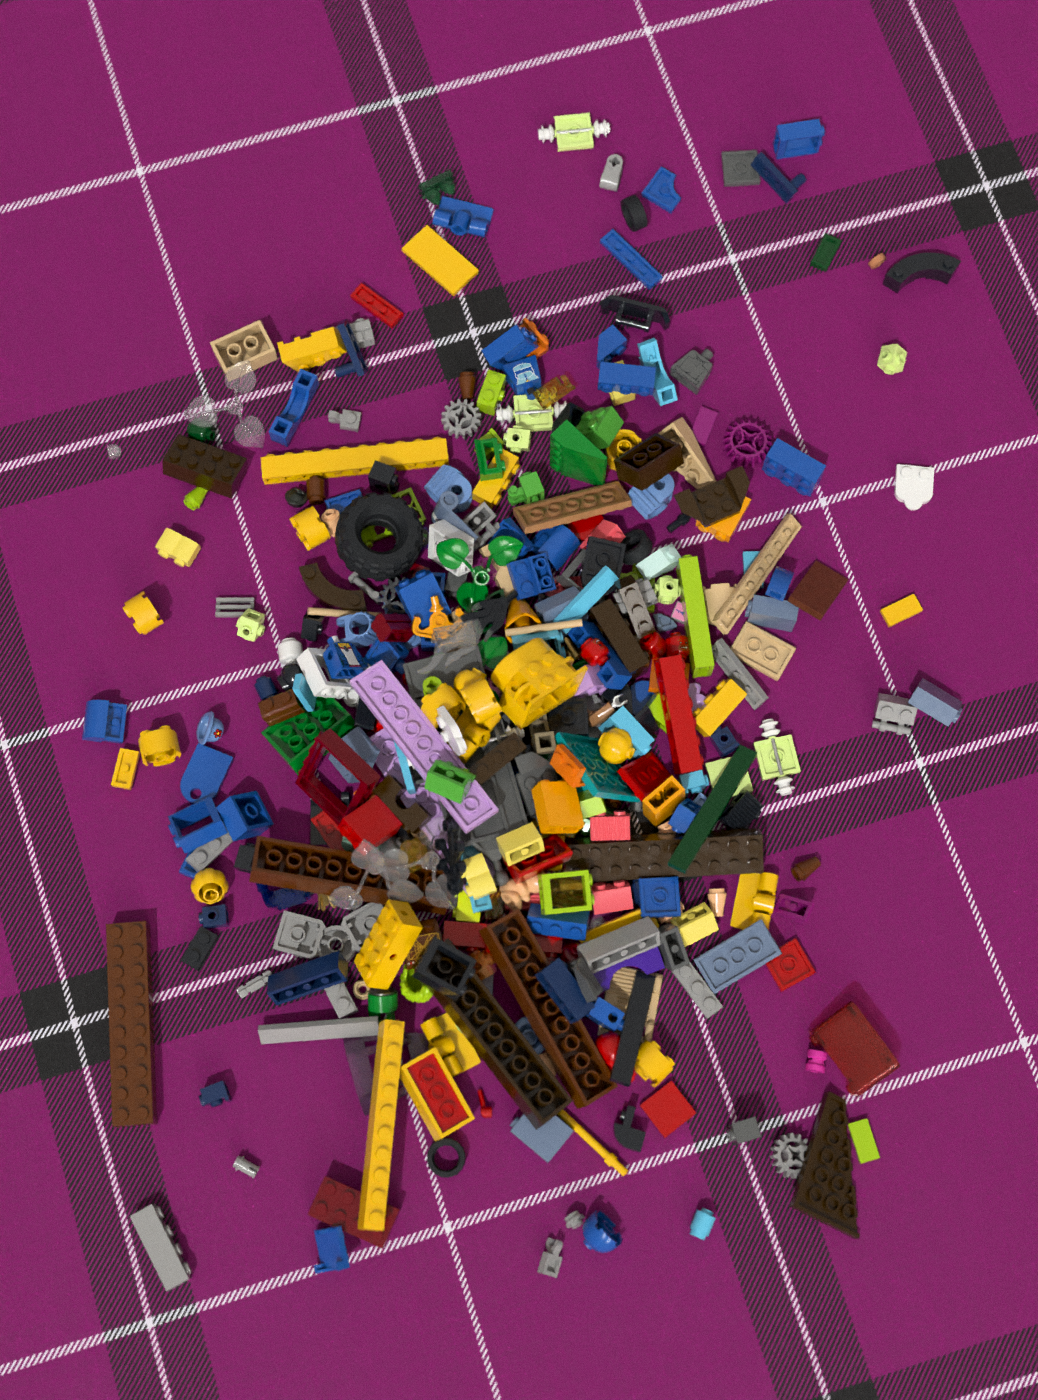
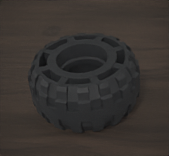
(379, 511)

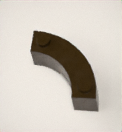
(328, 594)

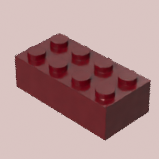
(340, 1206)

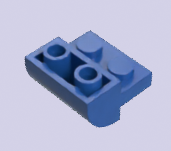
(556, 543)
(531, 576)
(104, 721)

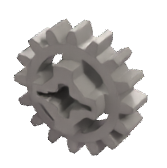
(467, 423)
(783, 1155)

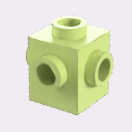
(892, 359)
(522, 444)
(666, 589)
(251, 625)

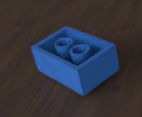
(793, 467)

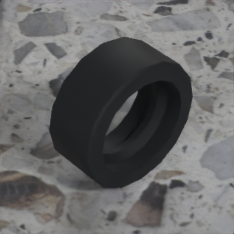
(634, 213)
(641, 551)
(431, 1154)

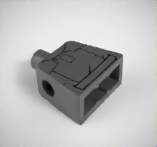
(693, 370)

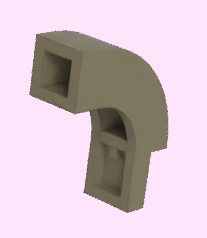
(540, 737)

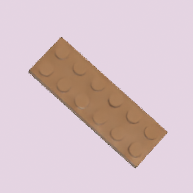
(572, 507)

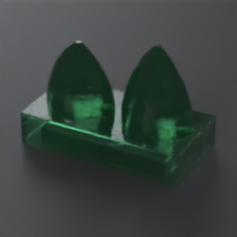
(431, 187)

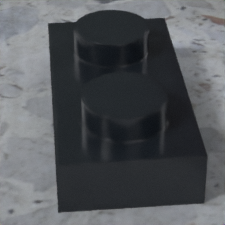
(199, 948)

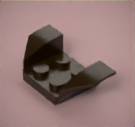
(715, 500)

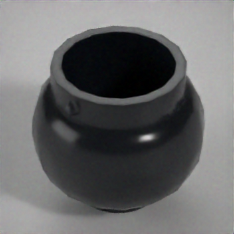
(288, 674)

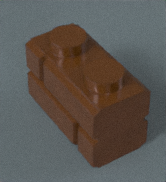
(280, 707)

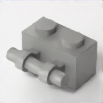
(479, 519)
(895, 710)

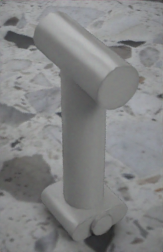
(354, 578)

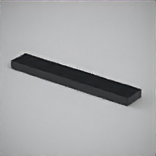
(632, 1029)

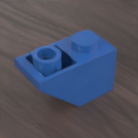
(610, 344)

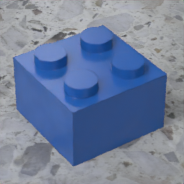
(244, 815)

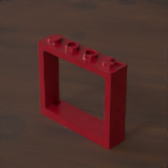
(350, 760)

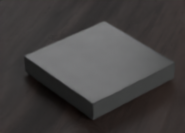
(737, 168)

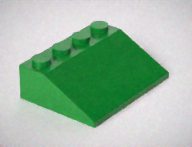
(576, 456)
(296, 735)

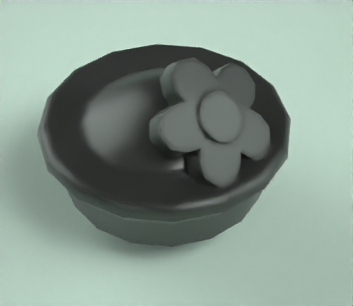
(296, 497)

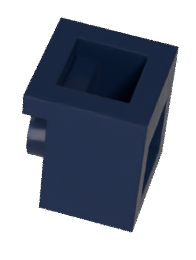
(721, 747)
(220, 920)
(214, 1094)

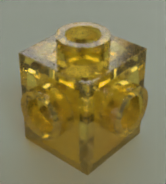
(414, 851)

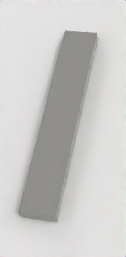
(318, 1030)

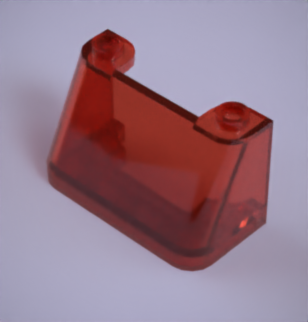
(854, 1048)

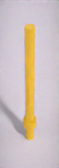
(610, 1158)

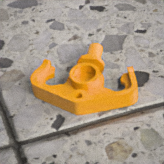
(437, 619)

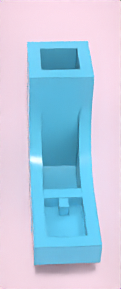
(664, 388)

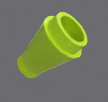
(195, 498)

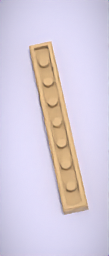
(756, 574)

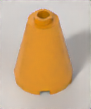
(520, 615)

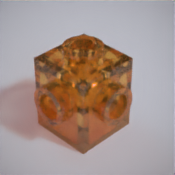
(487, 963)

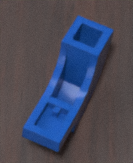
(779, 583)

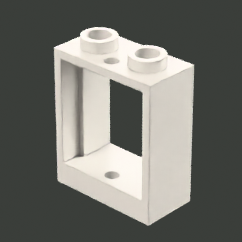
(442, 531)
(310, 663)

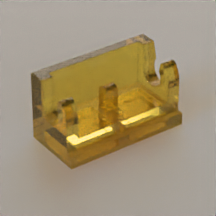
(553, 391)
(567, 892)
(498, 907)

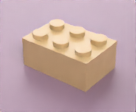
(244, 344)

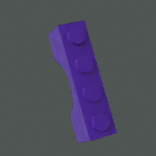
(648, 962)

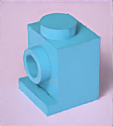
(693, 782)

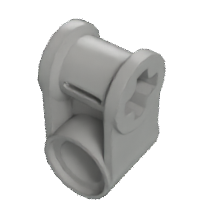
(611, 176)

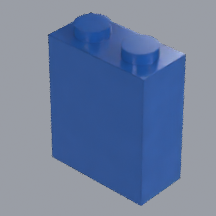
(416, 595)

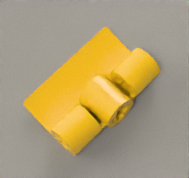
(474, 734)
(754, 899)
(450, 1044)

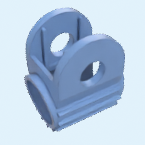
(452, 480)
(651, 500)
(363, 622)

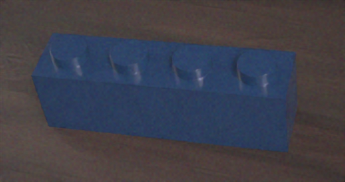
(307, 978)

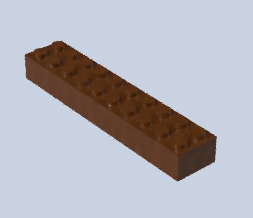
(325, 869)
(131, 1024)
(565, 1044)

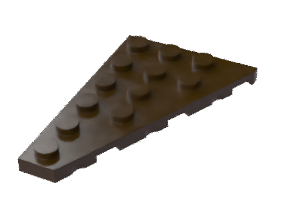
(825, 1179)

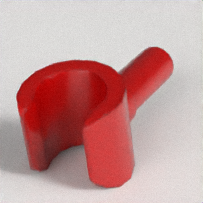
(486, 1111)

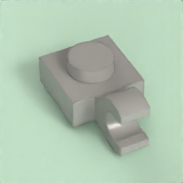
(348, 419)
(551, 1260)

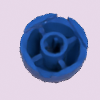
(600, 1234)

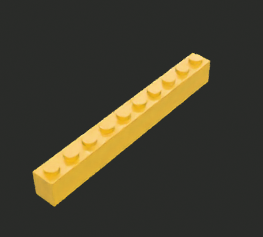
(353, 461)
(381, 1126)

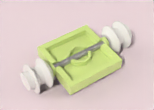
(573, 131)
(530, 414)
(776, 757)

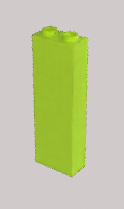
(695, 616)

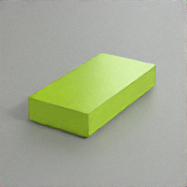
(863, 1141)

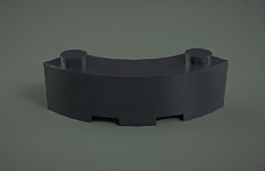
(921, 265)

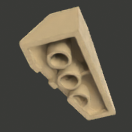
(695, 465)

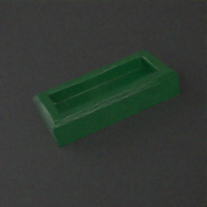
(825, 252)

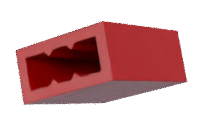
(370, 822)

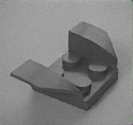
(532, 770)
(586, 980)

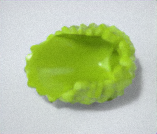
(412, 988)

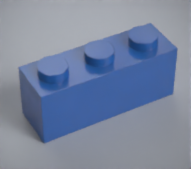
(626, 378)
(563, 925)

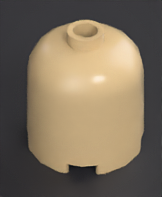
(715, 598)

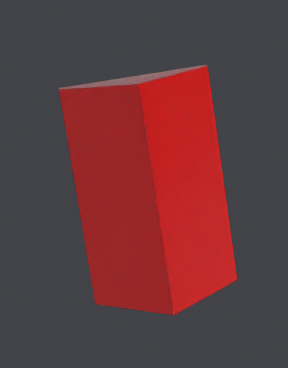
(555, 854)

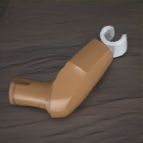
(600, 715)

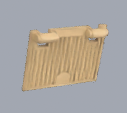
(619, 995)

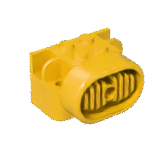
(535, 681)

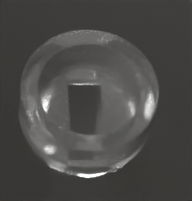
(113, 451)

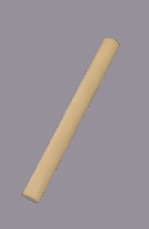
(334, 612)
(543, 627)

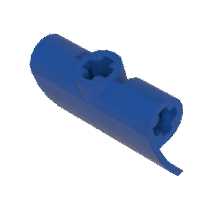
(463, 217)

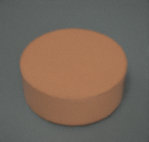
(877, 261)

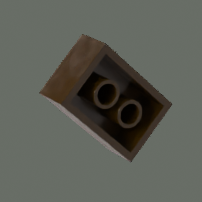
(649, 461)

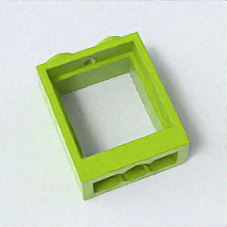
(545, 892)

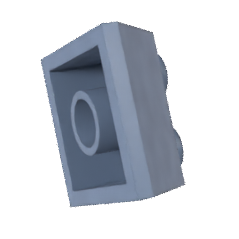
(362, 746)

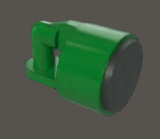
(382, 1002)

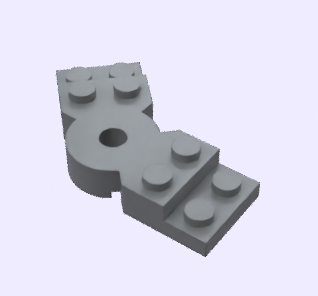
(311, 939)

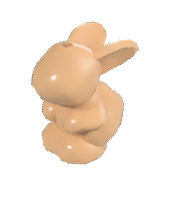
(515, 894)

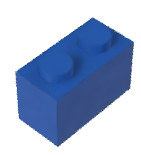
(684, 816)

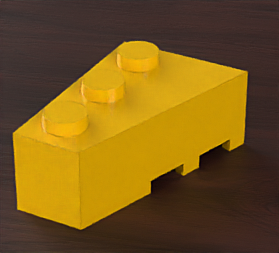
(313, 350)

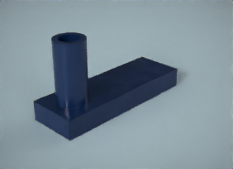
(775, 179)
(358, 363)

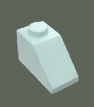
(659, 562)

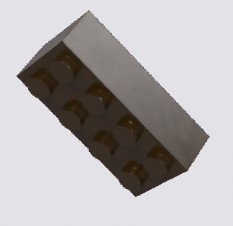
(204, 466)
(618, 635)

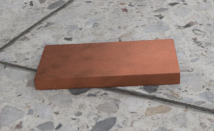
(817, 590)

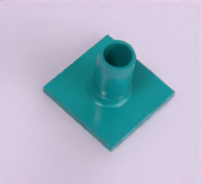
(599, 775)

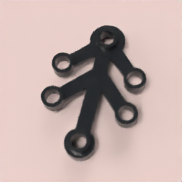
(452, 855)

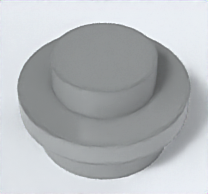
(574, 1220)

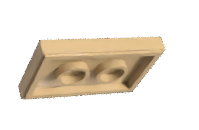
(762, 651)

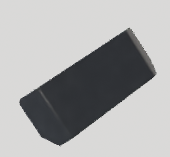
(635, 309)

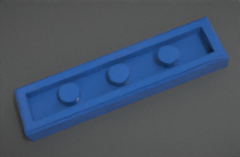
(631, 259)

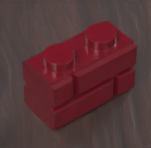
(392, 627)

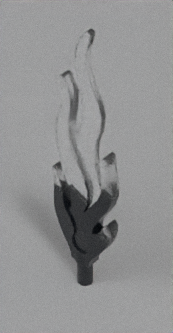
(473, 623)

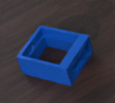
(798, 139)
(510, 347)
(192, 815)

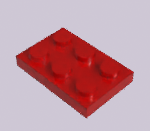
(644, 775)

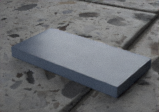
(737, 956)

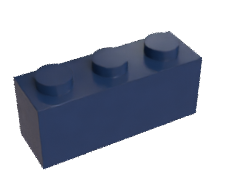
(564, 990)

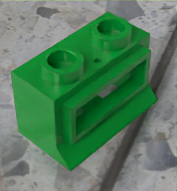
(485, 473)

